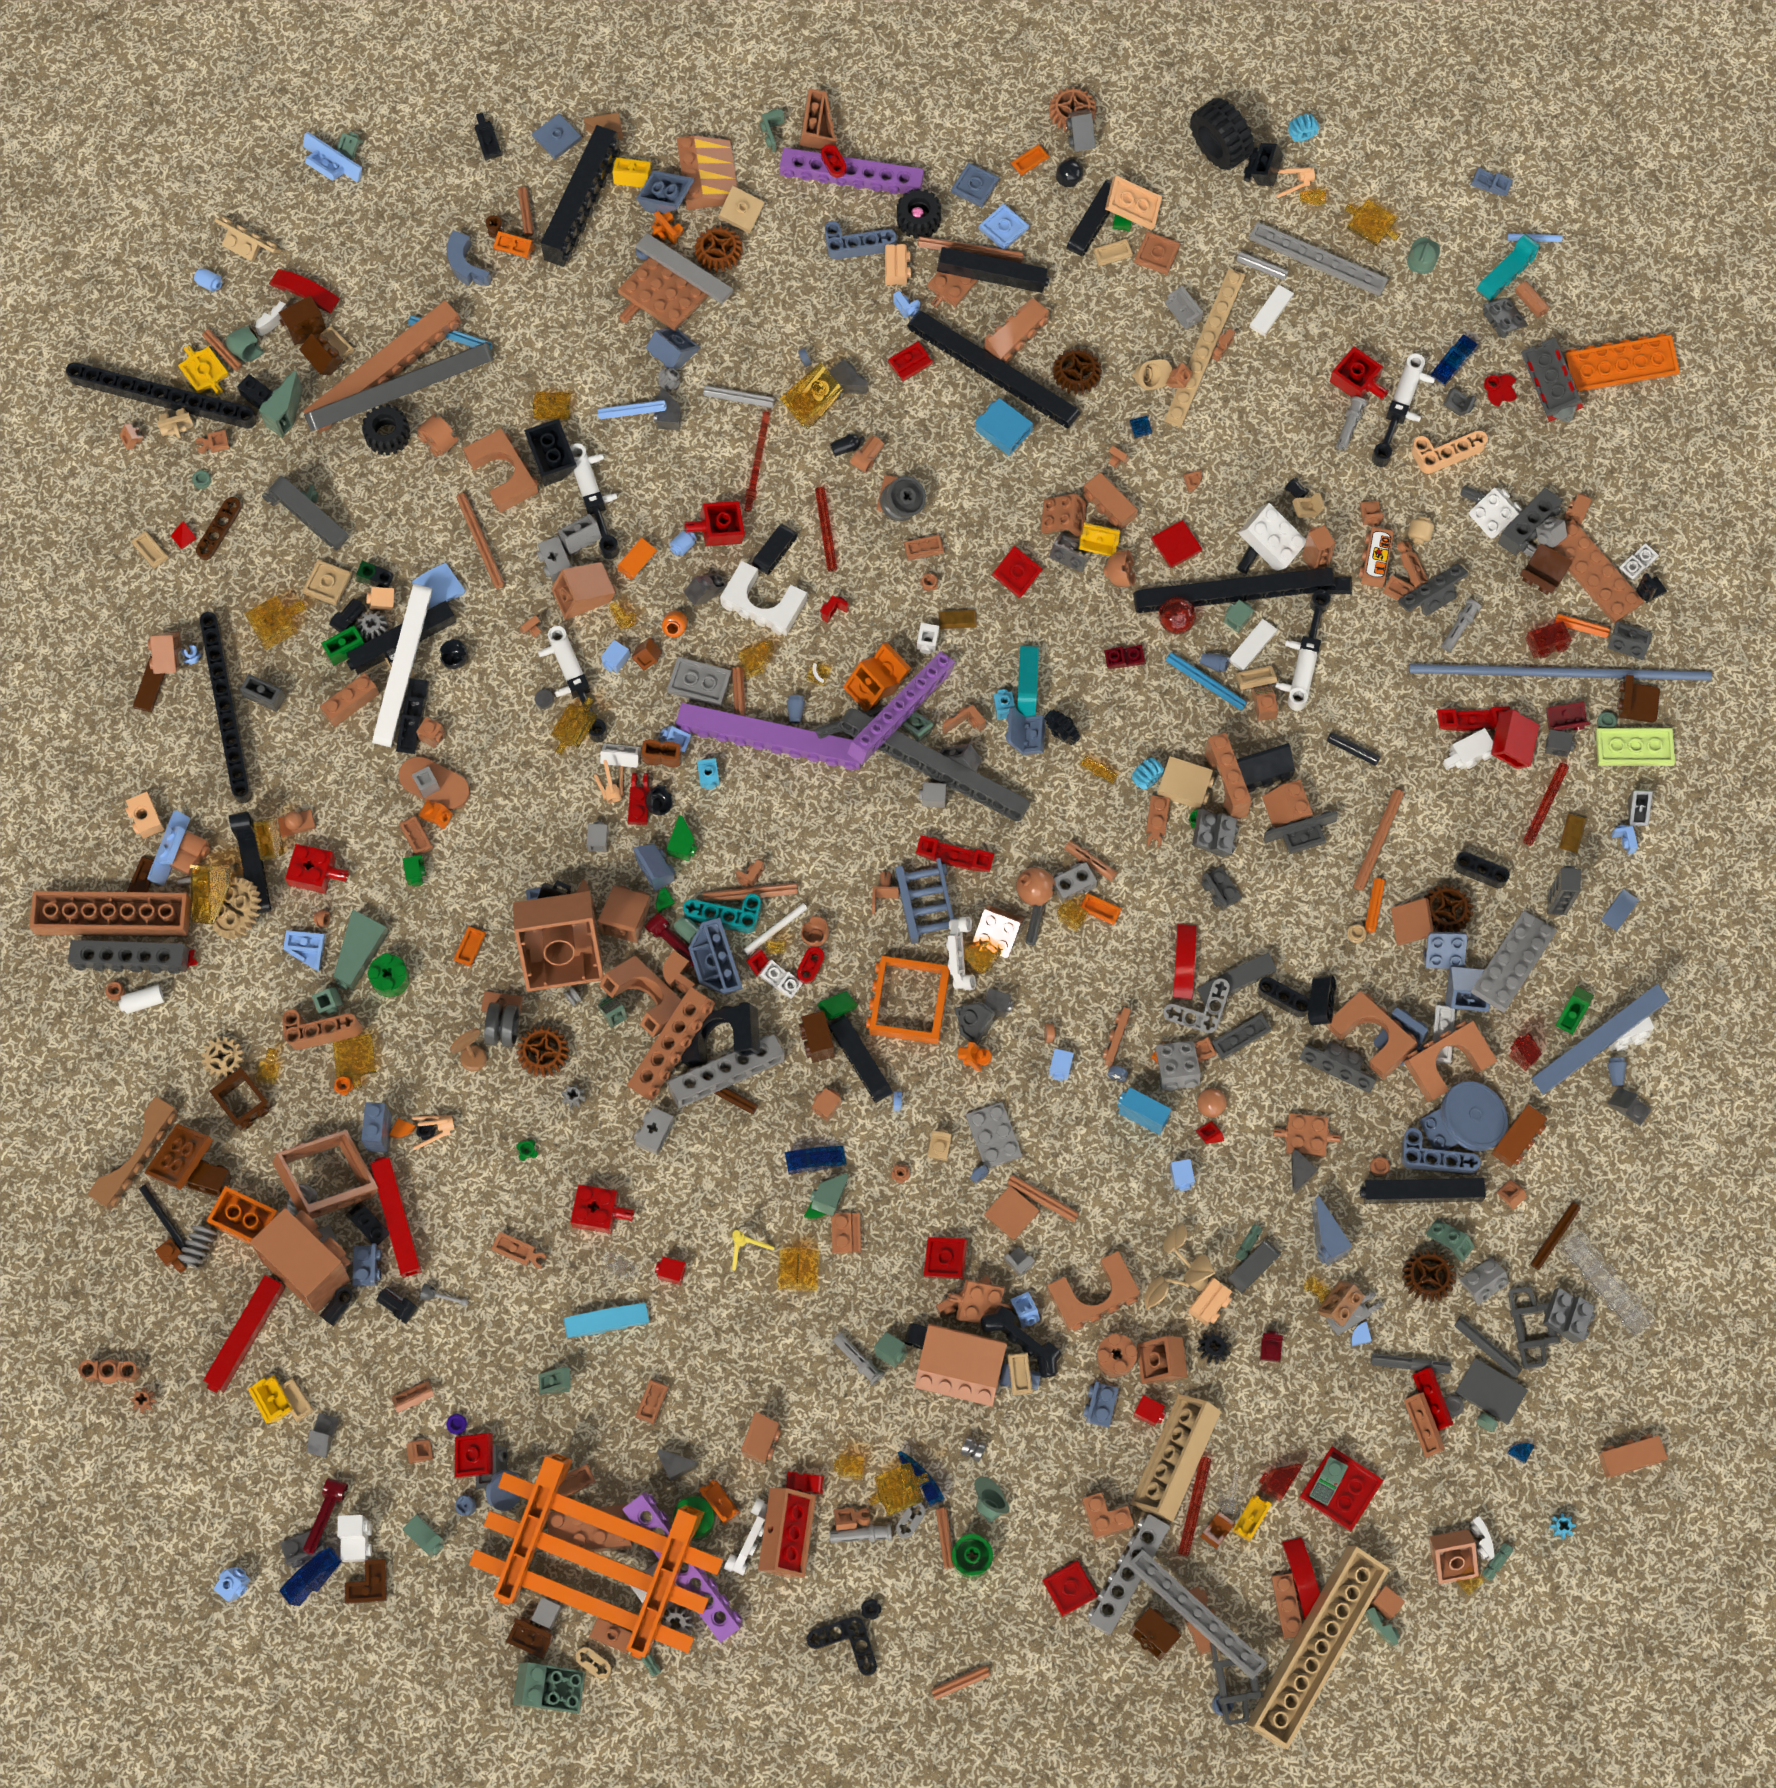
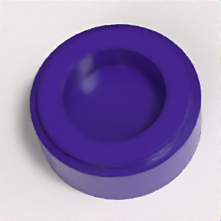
(456, 1424)

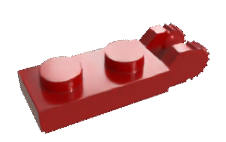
(637, 809)

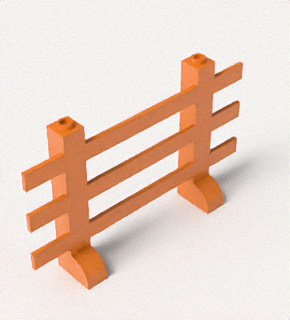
(659, 1587)

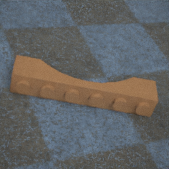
(110, 1187)

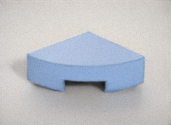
(897, 1101)
(1361, 1335)

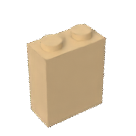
(1186, 783)

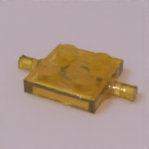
(1372, 222)
(573, 725)
(355, 1058)
(899, 1489)

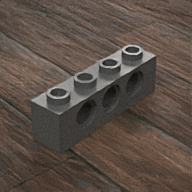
(1521, 530)
(1564, 891)

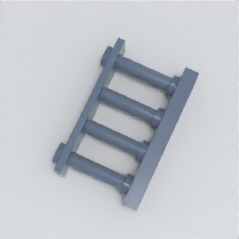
(907, 896)

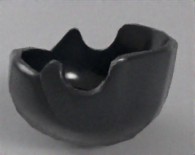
(1069, 173)
(453, 654)
(658, 800)

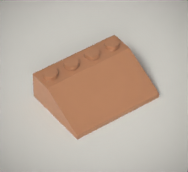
(960, 1365)

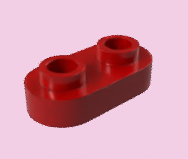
(833, 162)
(810, 965)

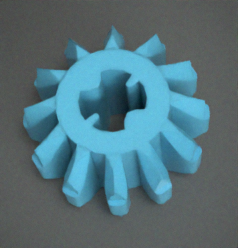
(1303, 127)
(1147, 773)

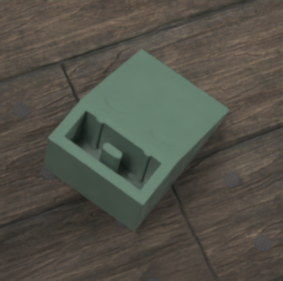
(281, 408)
(548, 1687)

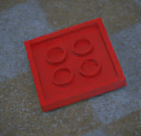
(1351, 1495)

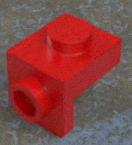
(828, 609)

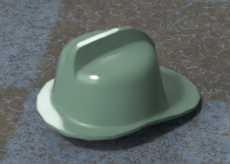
(1423, 255)
(990, 1499)

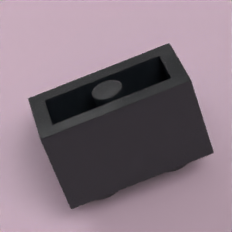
(1264, 164)

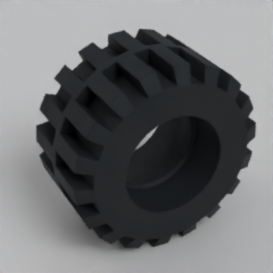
(914, 225)
(389, 442)

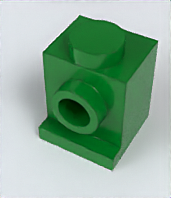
(414, 870)

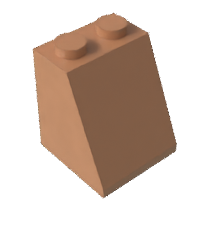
(582, 589)
(624, 913)

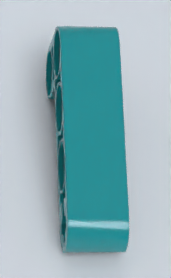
(1507, 270)
(1028, 680)
(722, 912)

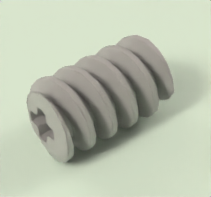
(196, 1246)

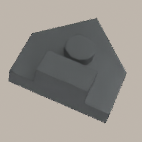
(974, 1021)

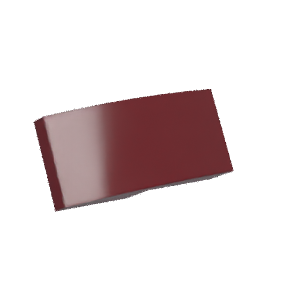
(1125, 657)

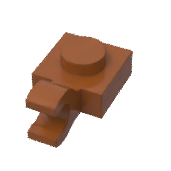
(169, 1254)

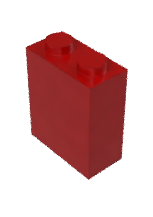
(1515, 739)

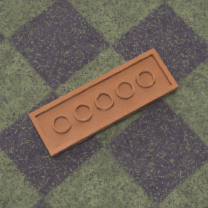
(1598, 574)

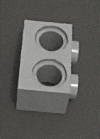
(1077, 886)

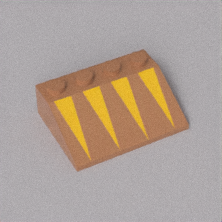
(712, 168)

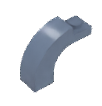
(457, 249)

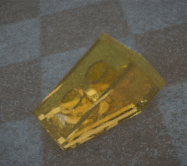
(812, 396)
(208, 890)

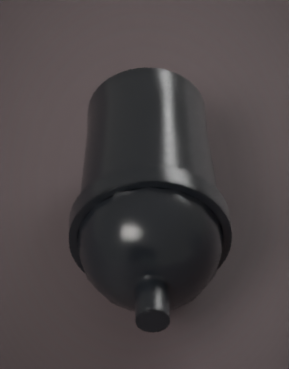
(846, 444)

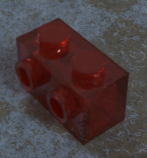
(1548, 640)

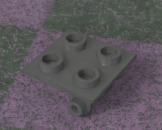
(1504, 316)

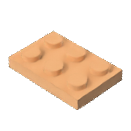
(1133, 202)

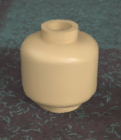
(1421, 530)

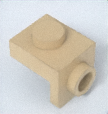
(1308, 506)

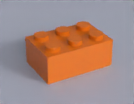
(240, 1215)

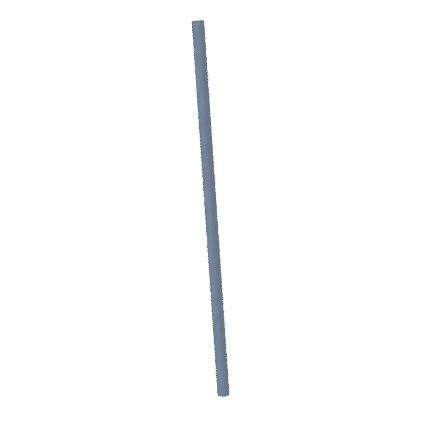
(1559, 672)

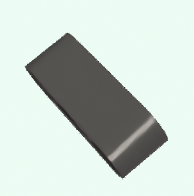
(1254, 1266)

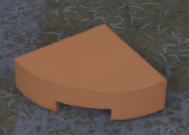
(1192, 480)

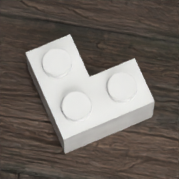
(354, 1535)

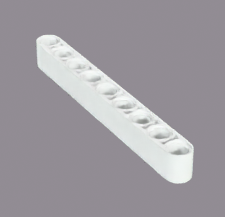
(402, 665)

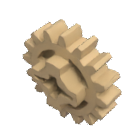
(219, 1050)

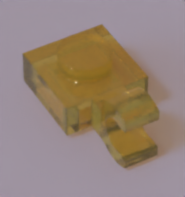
(268, 1070)

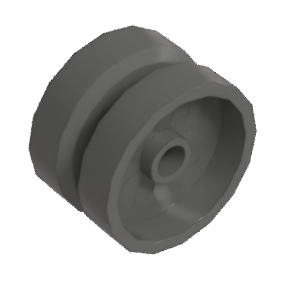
(903, 498)
(501, 1024)

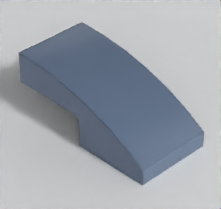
(1496, 184)
(1620, 910)

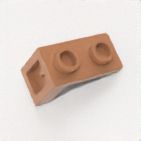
(975, 719)

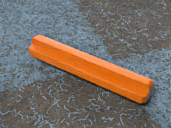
(1583, 626)
(1374, 905)

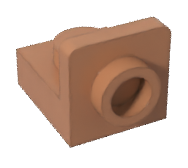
(1179, 376)
(1371, 513)
(753, 874)

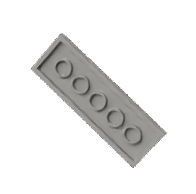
(1513, 961)

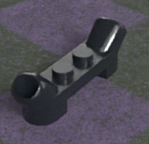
(1003, 1320)

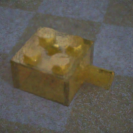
(280, 615)

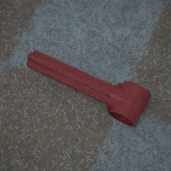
(660, 928)
(333, 1493)

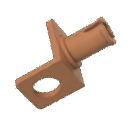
(885, 890)

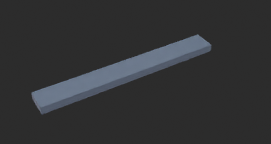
(1601, 1039)

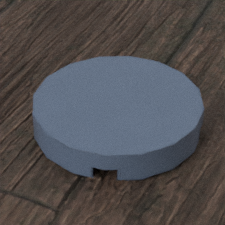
(499, 1498)

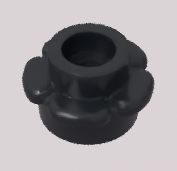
(425, 1135)
(871, 1603)

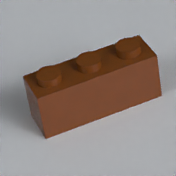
(1520, 1136)

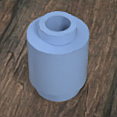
(208, 279)
(682, 543)

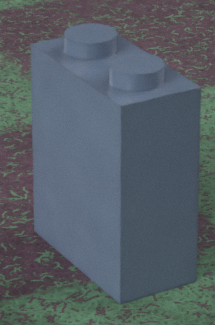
(376, 1127)

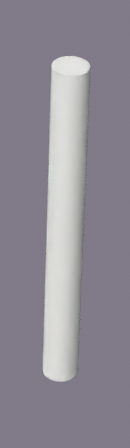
(774, 929)

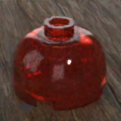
(1177, 615)

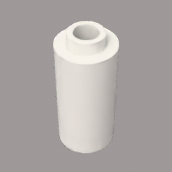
(141, 999)

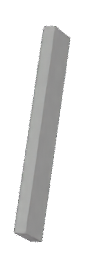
(684, 268)

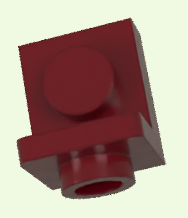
(1271, 1346)

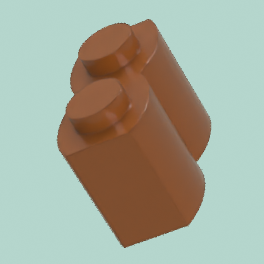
(659, 753)

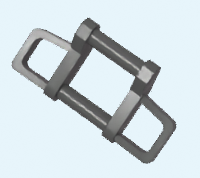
(1522, 1344)
(1224, 1698)

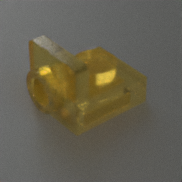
(620, 617)

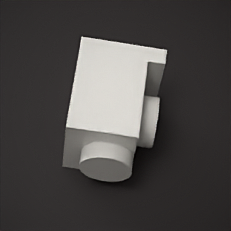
(927, 632)

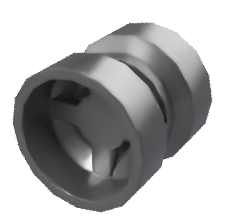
(973, 1449)

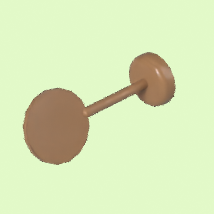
(473, 1056)

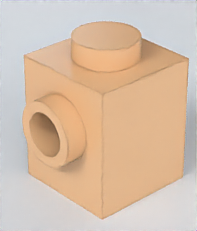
(380, 598)

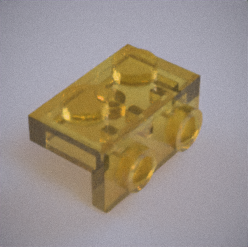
(551, 406)

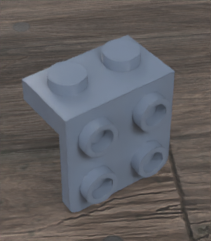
(1025, 733)
(1445, 950)
(1408, 1024)
(1436, 1131)

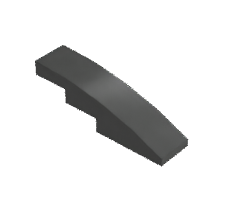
(1240, 977)

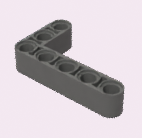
(306, 511)

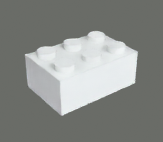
(1272, 537)

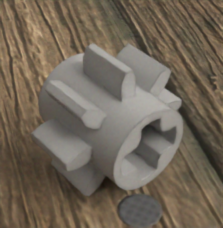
(668, 378)
(576, 1100)

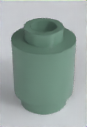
(686, 928)

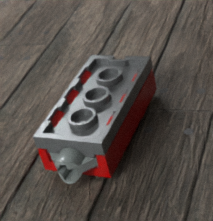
(1552, 381)

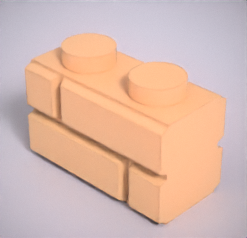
(896, 264)
(1210, 1302)

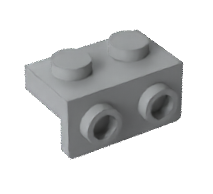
(1485, 1280)

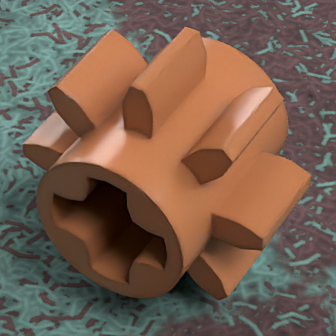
(146, 1404)

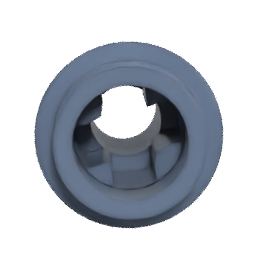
(1215, 661)
(795, 708)
(1617, 1070)

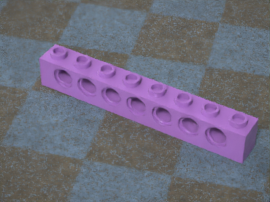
(860, 167)
(901, 707)
(719, 1628)

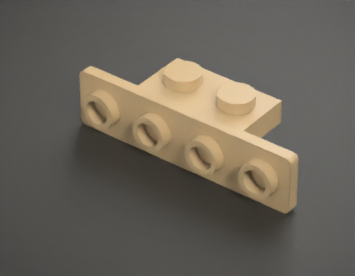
(243, 242)

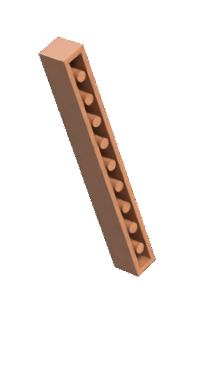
(394, 356)

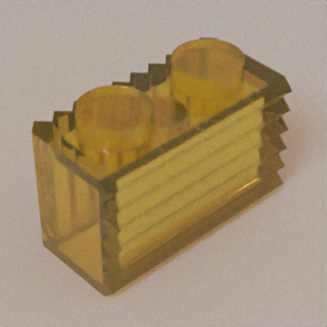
(268, 838)

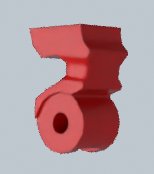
(805, 1483)

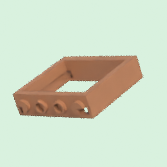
(366, 1191)

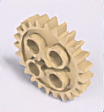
(243, 897)

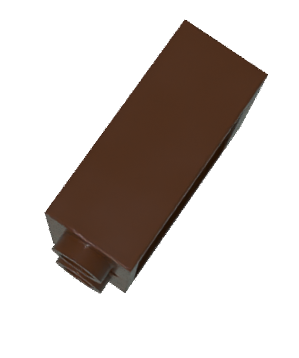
(230, 1084)

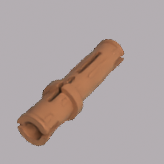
(1084, 856)

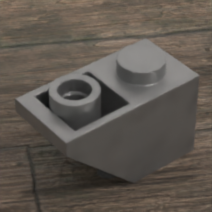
(848, 379)
(671, 417)
(705, 588)

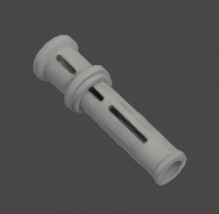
(1353, 415)
(1464, 618)
(864, 1365)
(869, 1533)

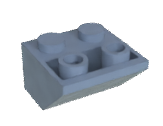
(1459, 987)

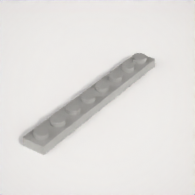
(1318, 259)
(1197, 1614)

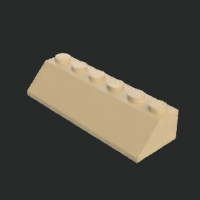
(1175, 1457)

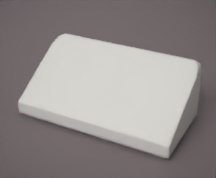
(620, 755)

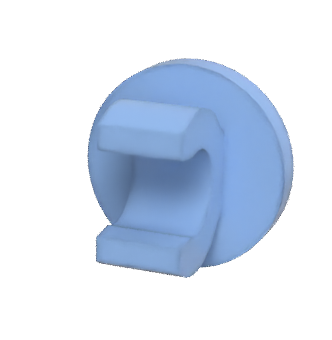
(192, 657)

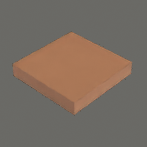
(1157, 253)
(1412, 921)
(1011, 1213)

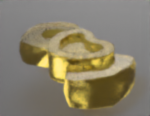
(1316, 1288)

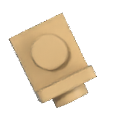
(939, 1144)

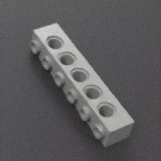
(684, 1096)
(1098, 1619)

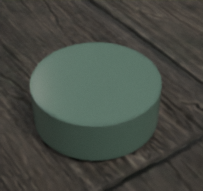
(201, 479)
(1606, 720)
(1487, 1422)

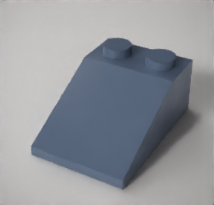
(663, 192)
(1329, 1237)

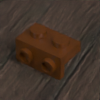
(530, 1638)

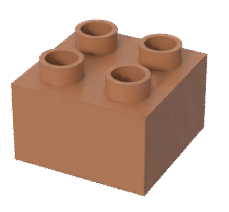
(558, 941)
(300, 1261)

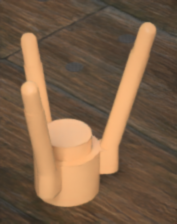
(1305, 175)
(612, 792)
(444, 1123)

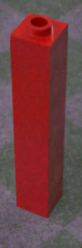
(396, 1217)
(243, 1334)

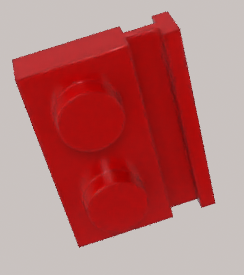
(910, 361)

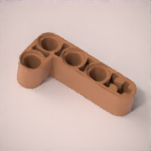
(345, 1027)

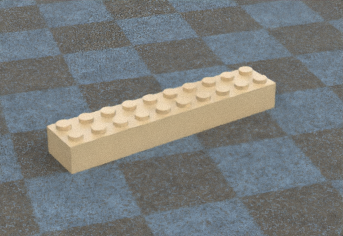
(1317, 1647)

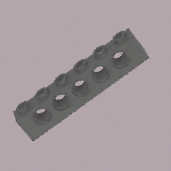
(82, 949)

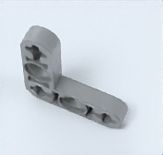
(1201, 1017)

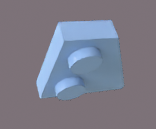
(305, 947)

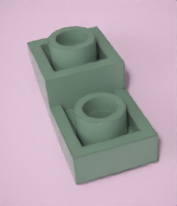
(1386, 1632)

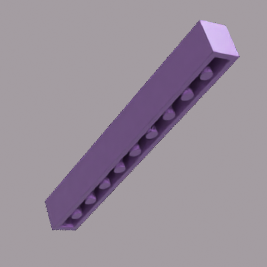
(765, 735)

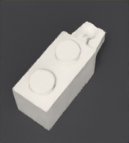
(1469, 751)

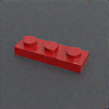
(1427, 1384)

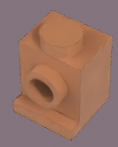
(1578, 508)

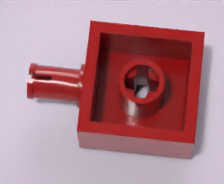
(1358, 375)
(719, 523)
(318, 877)
(604, 1216)

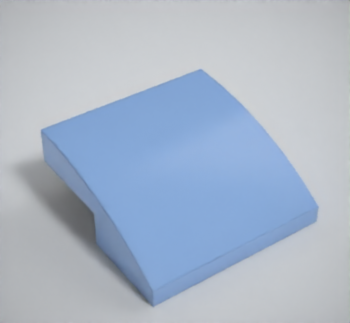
(443, 584)

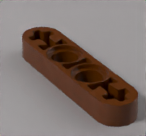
(220, 529)

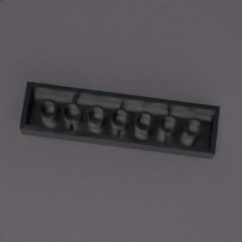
(580, 196)

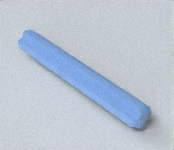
(632, 409)

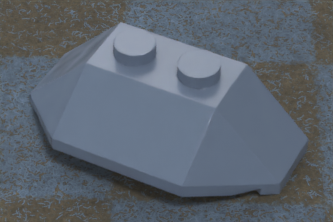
(714, 959)

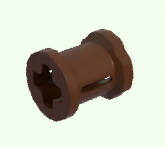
(495, 225)

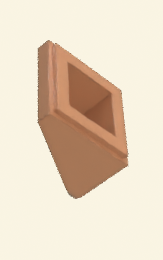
(1512, 1194)
(419, 1451)

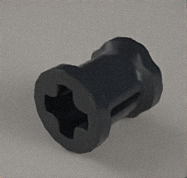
(1296, 488)

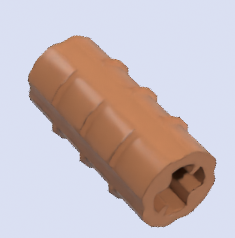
(1532, 299)

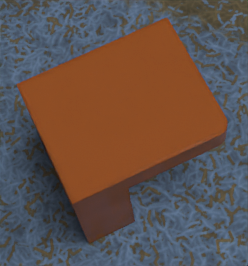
(646, 654)

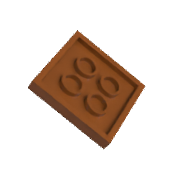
(178, 1156)

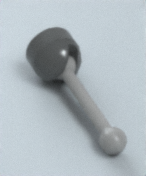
(428, 1293)

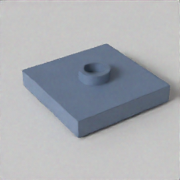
(556, 136)
(975, 185)

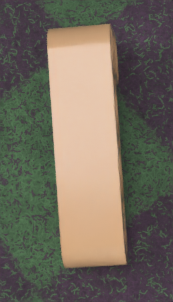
(1450, 449)

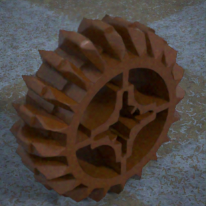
(1064, 376)
(1460, 901)
(1434, 1281)

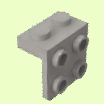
(1178, 1065)

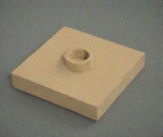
(741, 209)
(327, 582)

